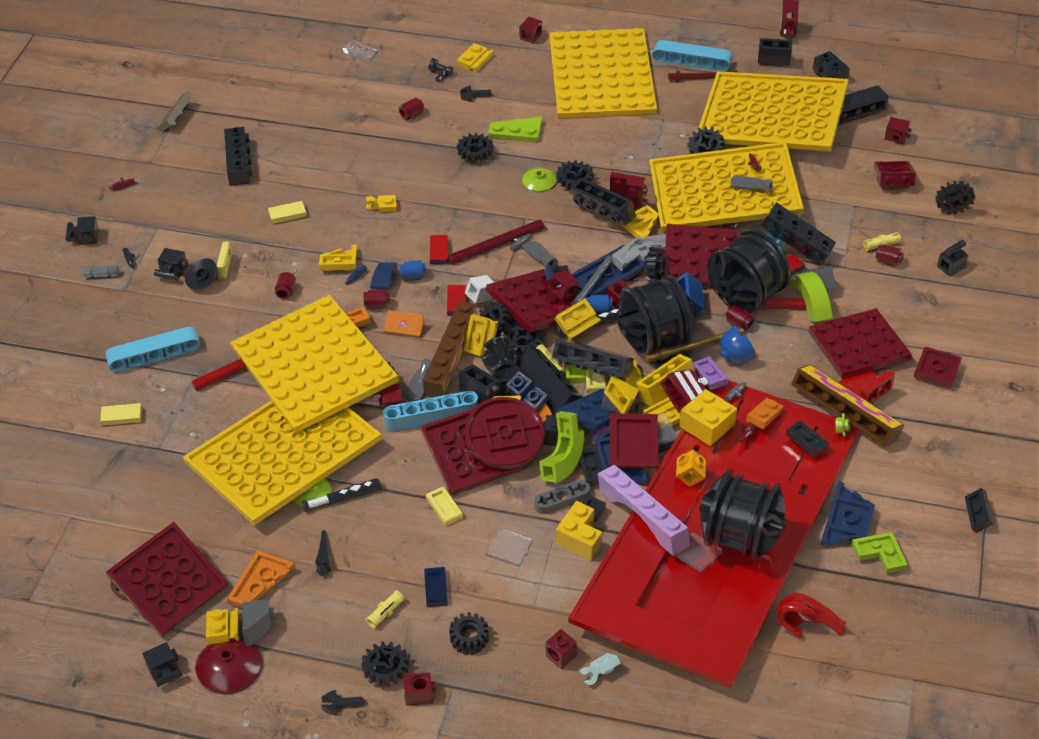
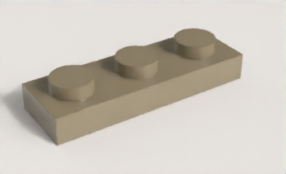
(175, 112)

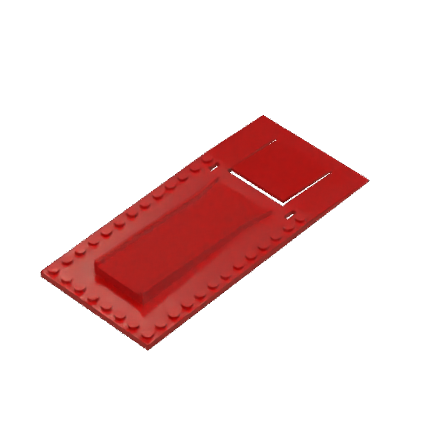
(713, 615)

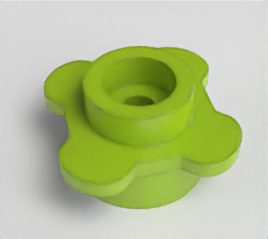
(842, 425)

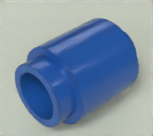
(412, 269)
(600, 303)

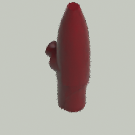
(754, 163)
(122, 183)
(747, 431)

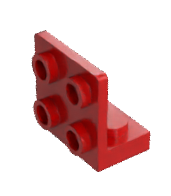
(869, 384)

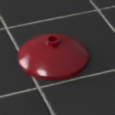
(230, 673)

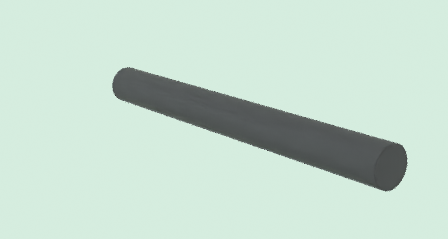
(593, 280)

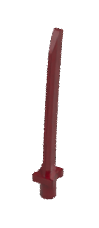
(679, 76)

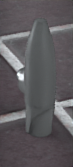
(519, 242)
(735, 392)

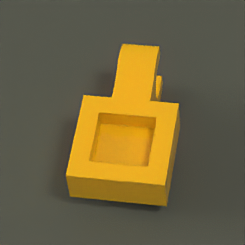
(383, 203)

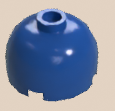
(736, 347)

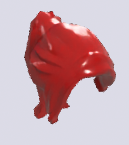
(803, 608)

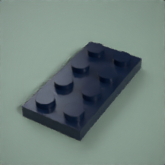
(610, 276)

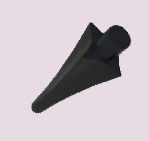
(322, 559)

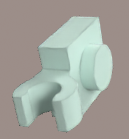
(602, 665)

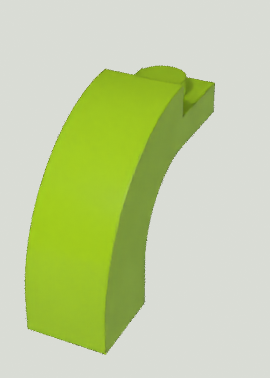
(814, 294)
(567, 452)

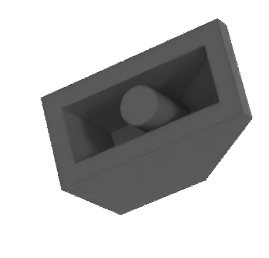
(826, 275)
(256, 620)

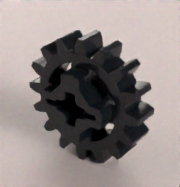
(711, 138)
(475, 147)
(573, 172)
(955, 197)
(654, 263)
(497, 312)
(523, 338)
(381, 664)

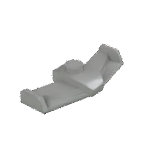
(636, 249)

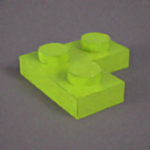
(881, 546)

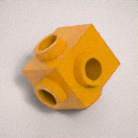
(691, 468)

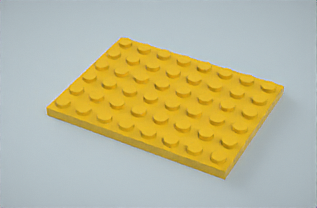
(602, 73)
(775, 109)
(699, 188)
(314, 363)
(266, 464)

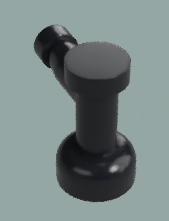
(444, 70)

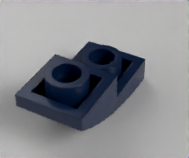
(383, 275)
(529, 392)

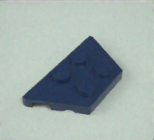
(592, 410)
(602, 444)
(848, 517)

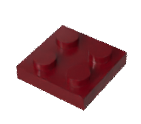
(937, 367)

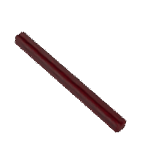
(495, 242)

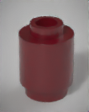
(411, 108)
(889, 254)
(285, 285)
(376, 298)
(739, 317)

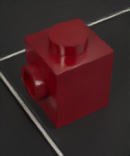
(898, 130)

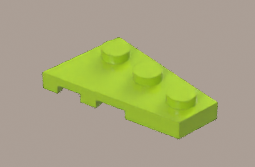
(516, 130)

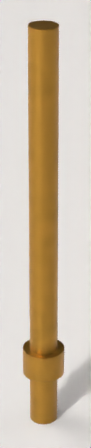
(664, 353)

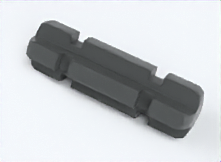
(99, 272)

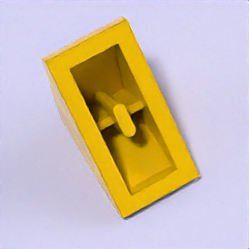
(621, 394)

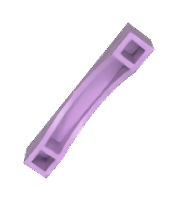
(665, 526)

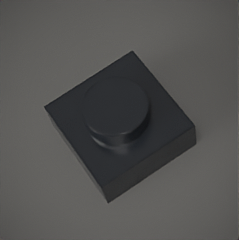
(598, 506)

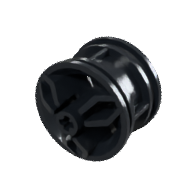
(748, 270)
(656, 316)
(742, 515)

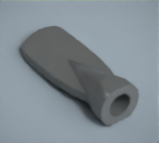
(751, 183)
(539, 253)
(415, 388)

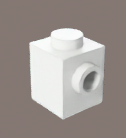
(476, 289)

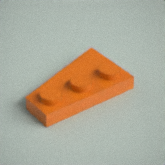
(259, 577)

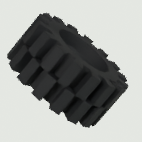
(465, 623)

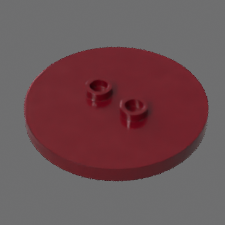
(504, 432)

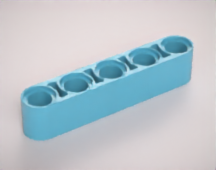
(692, 55)
(152, 349)
(428, 410)

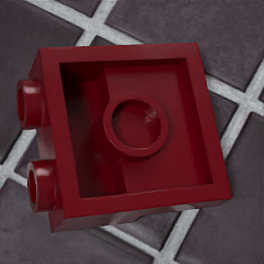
(895, 174)
(630, 187)

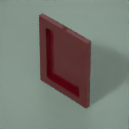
(634, 440)

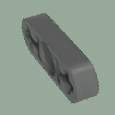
(555, 503)

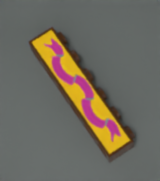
(449, 351)
(842, 400)

